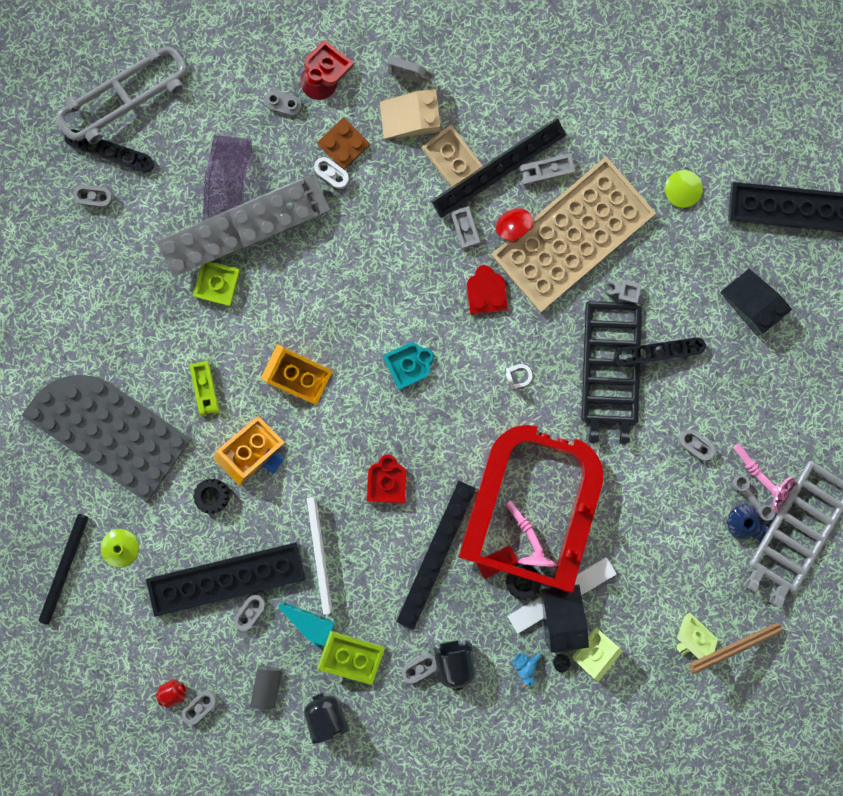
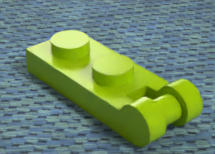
(204, 388)

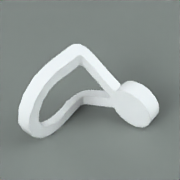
(515, 386)

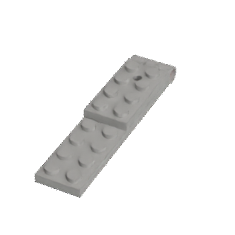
(243, 225)

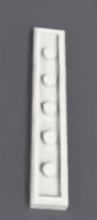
(319, 555)
(586, 579)

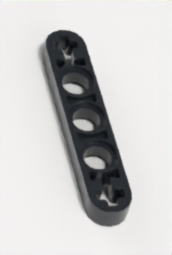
(118, 154)
(668, 351)

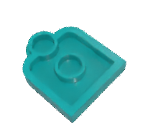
(408, 364)

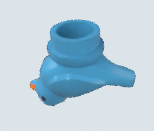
(526, 667)

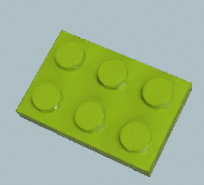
(351, 658)

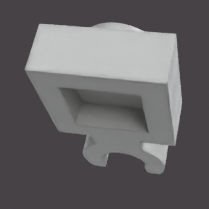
(627, 291)

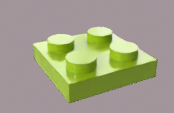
(216, 283)

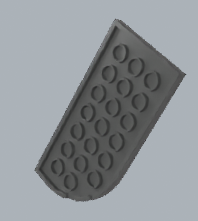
(109, 431)

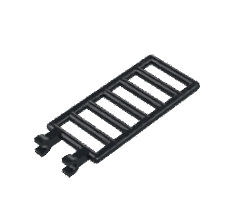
(588, 361)

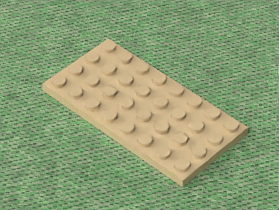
(574, 234)

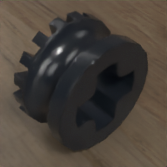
(566, 666)

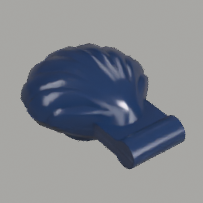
(745, 523)

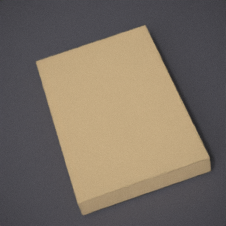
(451, 156)

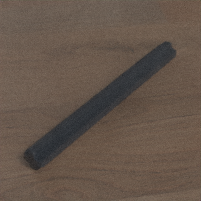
(63, 569)

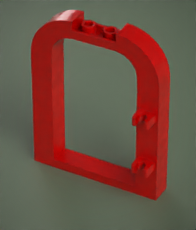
(580, 518)

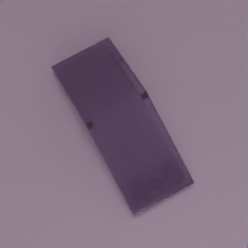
(226, 174)

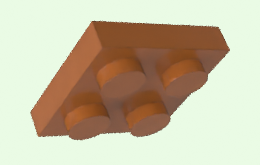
(343, 143)

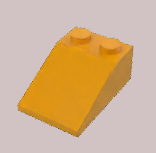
(296, 374)
(246, 450)

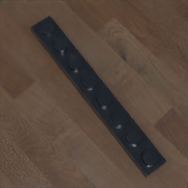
(498, 168)
(436, 554)

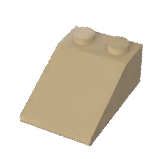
(410, 114)

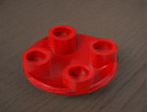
(514, 224)

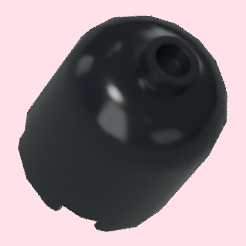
(455, 664)
(324, 718)

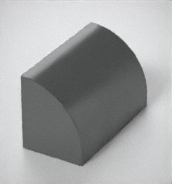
(266, 687)

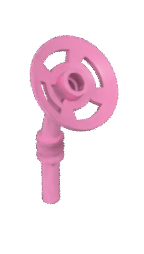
(779, 492)
(537, 557)

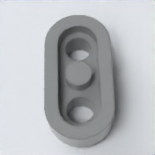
(282, 103)
(94, 196)
(696, 444)
(250, 612)
(420, 668)
(199, 706)

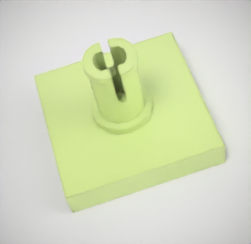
(695, 638)
(599, 655)

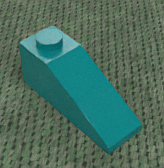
(312, 626)

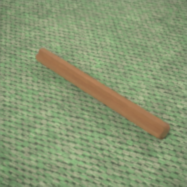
(735, 648)

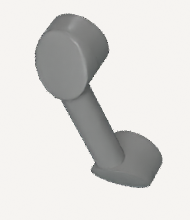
(741, 484)

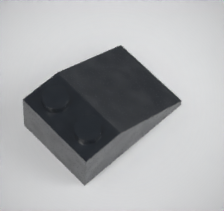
(755, 302)
(564, 619)

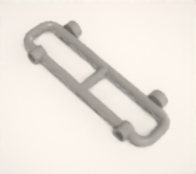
(92, 132)

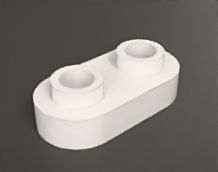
(332, 173)

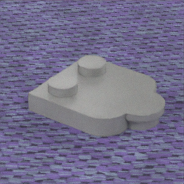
(399, 66)

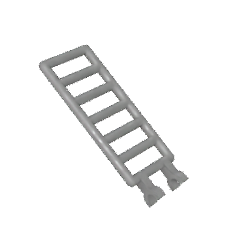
(752, 582)

